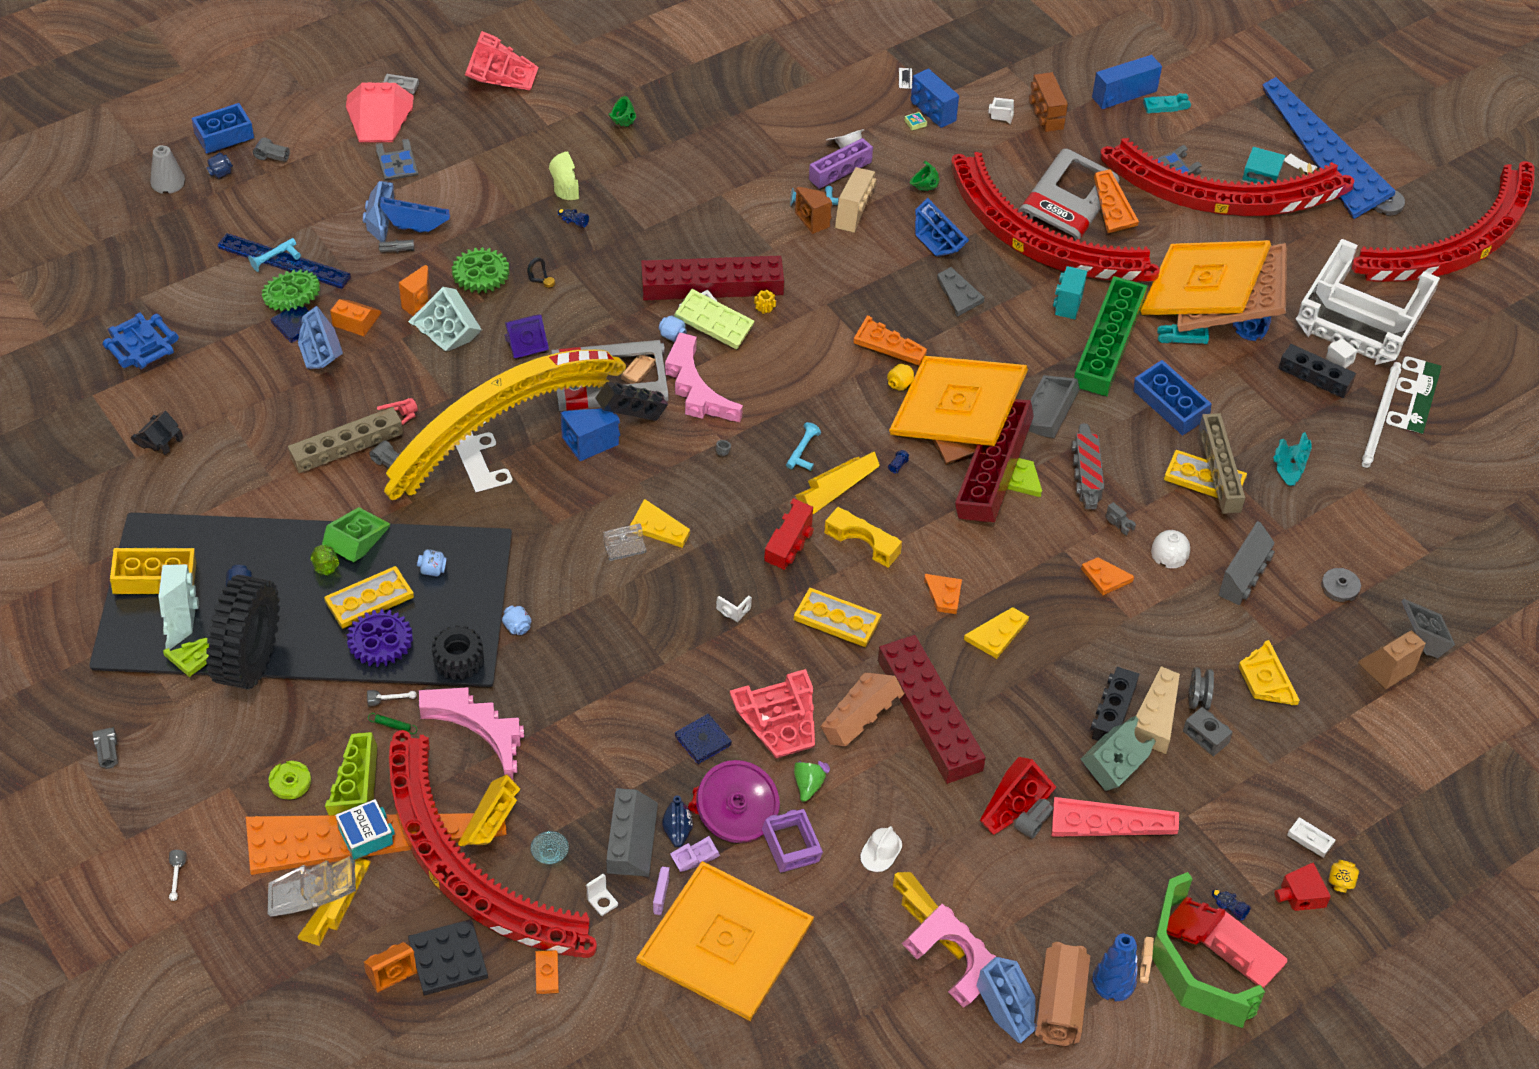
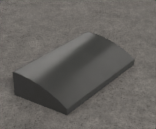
(1051, 404)

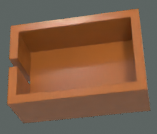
(1048, 102)

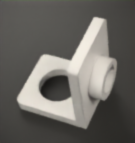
(731, 610)
(596, 890)

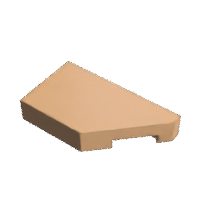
(1146, 959)

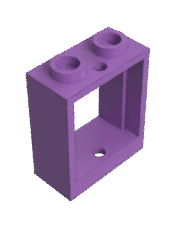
(795, 859)

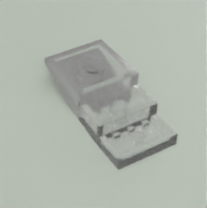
(311, 887)

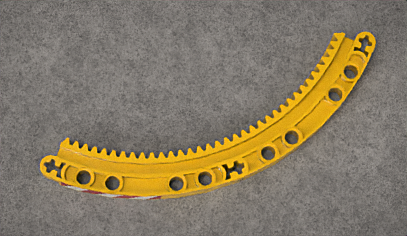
(485, 401)

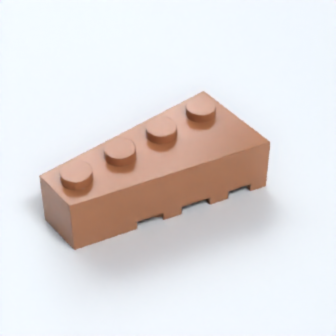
(860, 707)

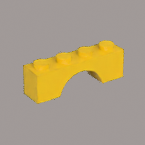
(844, 525)

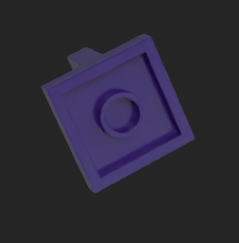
(526, 336)

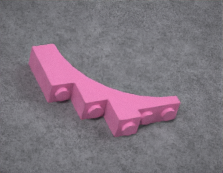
(700, 397)
(458, 707)

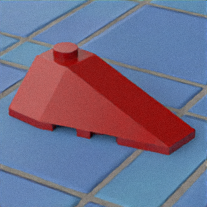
(1016, 794)

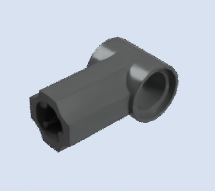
(266, 148)
(384, 454)
(105, 744)
(1032, 821)

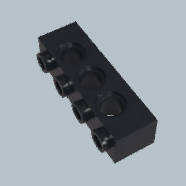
(1317, 370)
(631, 401)
(1116, 702)

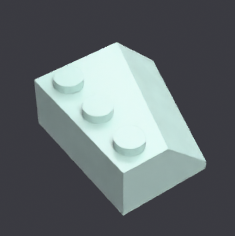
(447, 320)
(177, 603)

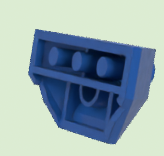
(413, 215)
(937, 230)

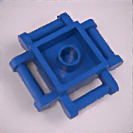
(140, 341)

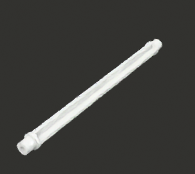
(1368, 458)

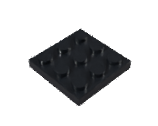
(448, 957)

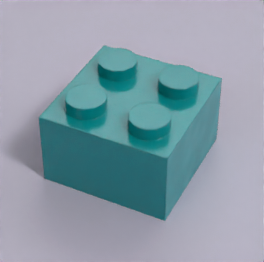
(1070, 292)

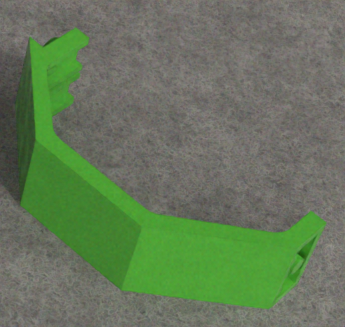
(1187, 990)

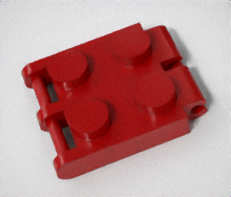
(1193, 922)

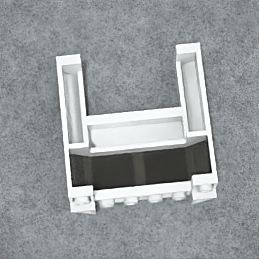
(1360, 319)

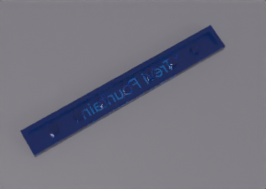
(284, 260)

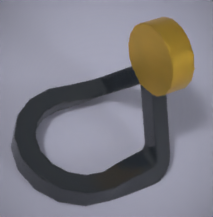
(548, 281)

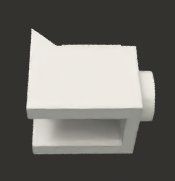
(1002, 109)

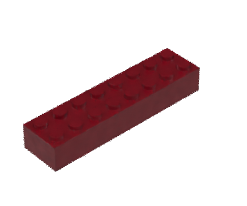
(719, 276)
(993, 467)
(932, 710)

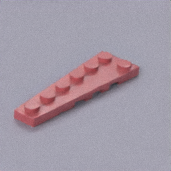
(1103, 819)

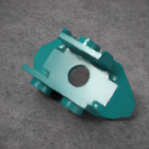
(1300, 452)

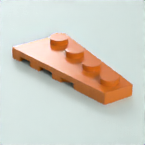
(1114, 205)
(878, 338)

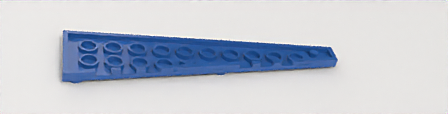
(1327, 147)

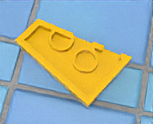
(660, 525)
(998, 632)

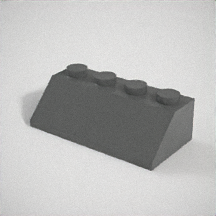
(1247, 565)
(631, 833)

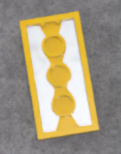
(1193, 473)
(370, 594)
(837, 617)

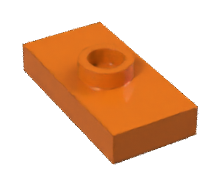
(547, 972)

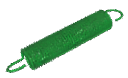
(392, 723)

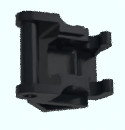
(158, 433)

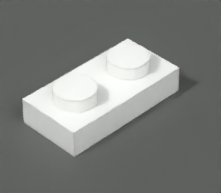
(1311, 837)

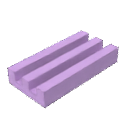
(661, 890)

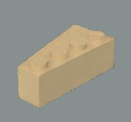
(854, 198)
(1158, 710)

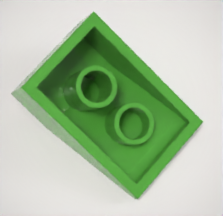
(354, 533)

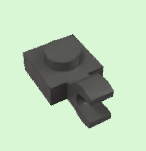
(1117, 516)

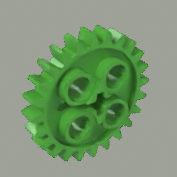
(480, 270)
(291, 290)

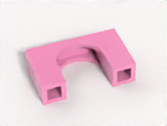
(945, 926)

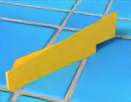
(837, 480)
(491, 812)
(920, 904)
(332, 913)

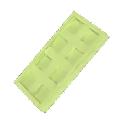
(714, 319)

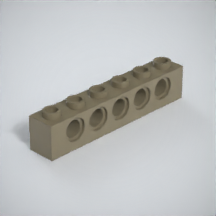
(345, 440)
(1221, 463)

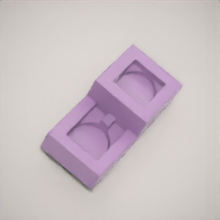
(691, 856)

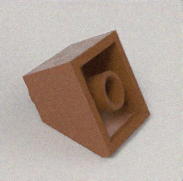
(813, 209)

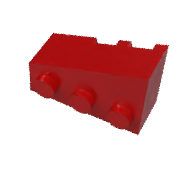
(791, 535)

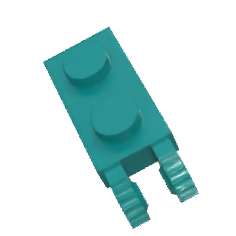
(1166, 103)
(1170, 333)

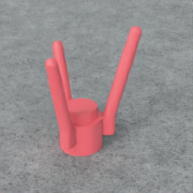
(405, 407)

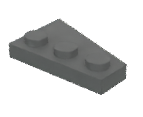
(959, 291)

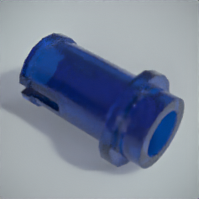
(901, 458)

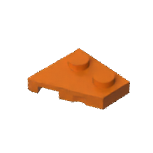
(1105, 575)
(944, 592)

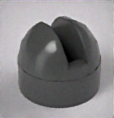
(722, 447)

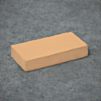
(638, 369)

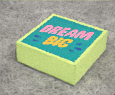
(915, 121)

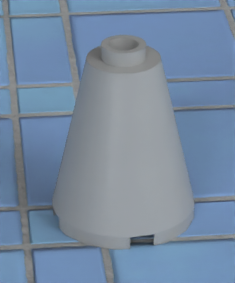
(165, 171)

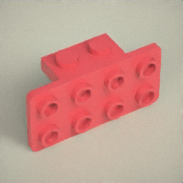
(1245, 951)

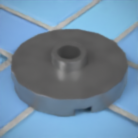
(1392, 205)
(1341, 584)

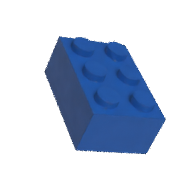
(934, 98)
(222, 128)

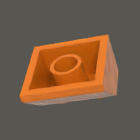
(415, 290)
(353, 316)
(390, 966)

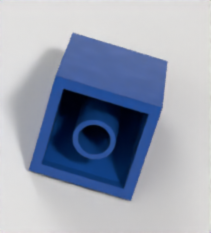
(589, 431)

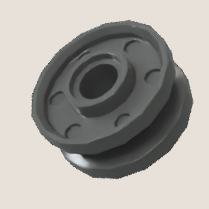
(1201, 688)

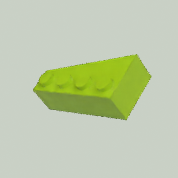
(355, 776)

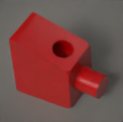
(1303, 889)

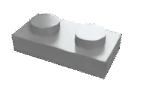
(407, 83)

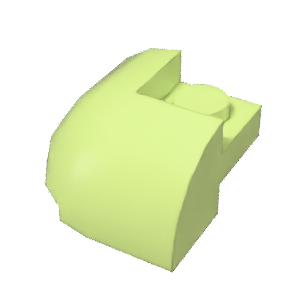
(564, 178)

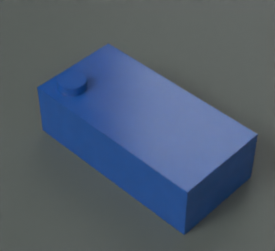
(1126, 81)
(1171, 397)

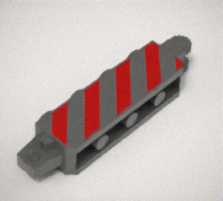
(1088, 467)

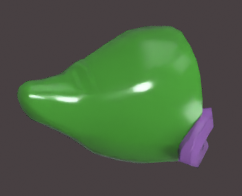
(809, 778)

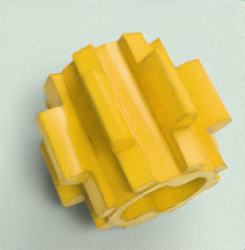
(765, 301)

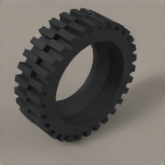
(243, 631)

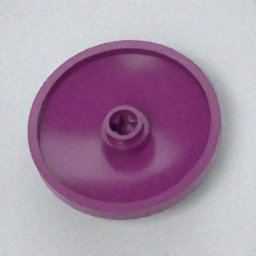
(736, 800)

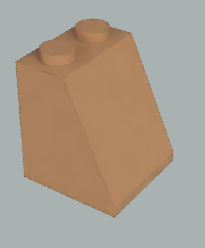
(1394, 659)

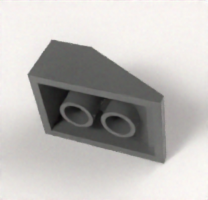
(1430, 628)

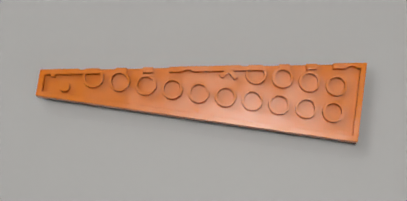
(296, 841)

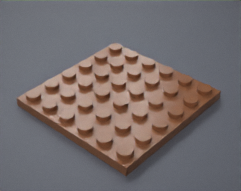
(1266, 298)

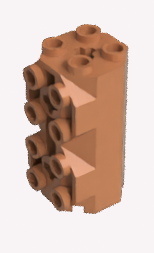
(1062, 994)

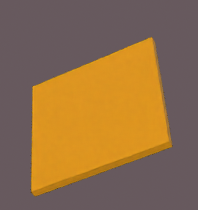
(1206, 278)
(959, 400)
(725, 940)

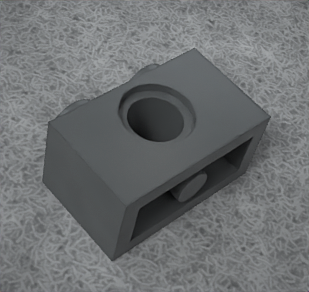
(1197, 729)

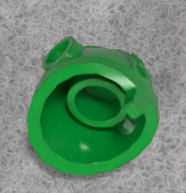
(626, 112)
(930, 179)

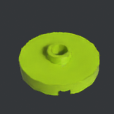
(287, 772)

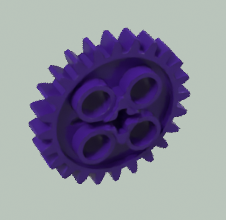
(372, 637)

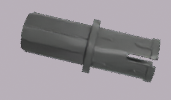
(405, 245)

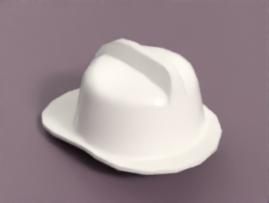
(845, 140)
(881, 850)

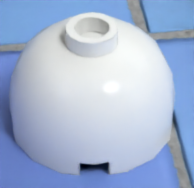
(1171, 549)

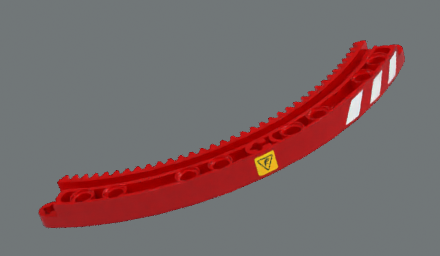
(1223, 197)
(1039, 243)
(1463, 248)
(504, 911)

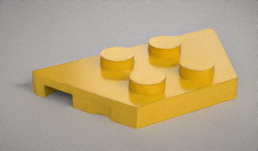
(1267, 676)

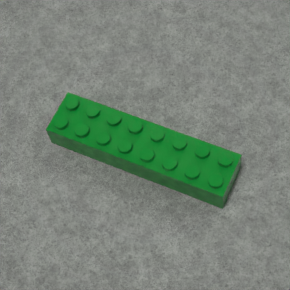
(1110, 336)

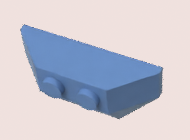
(374, 217)
(318, 340)
(1008, 997)

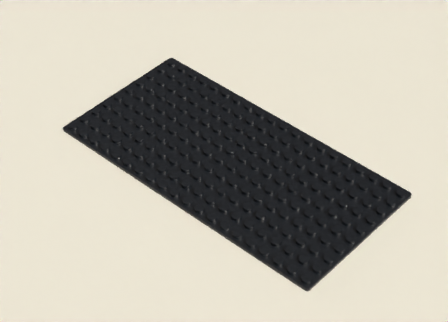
(308, 635)

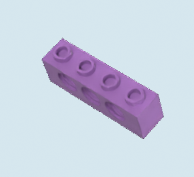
(840, 163)

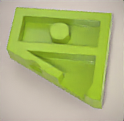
(1025, 478)
(189, 657)

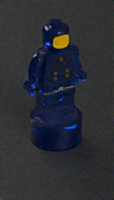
(580, 219)
(1227, 901)

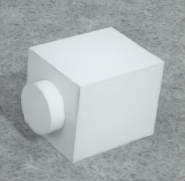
(1341, 353)

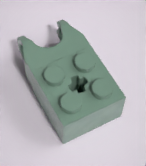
(1117, 755)

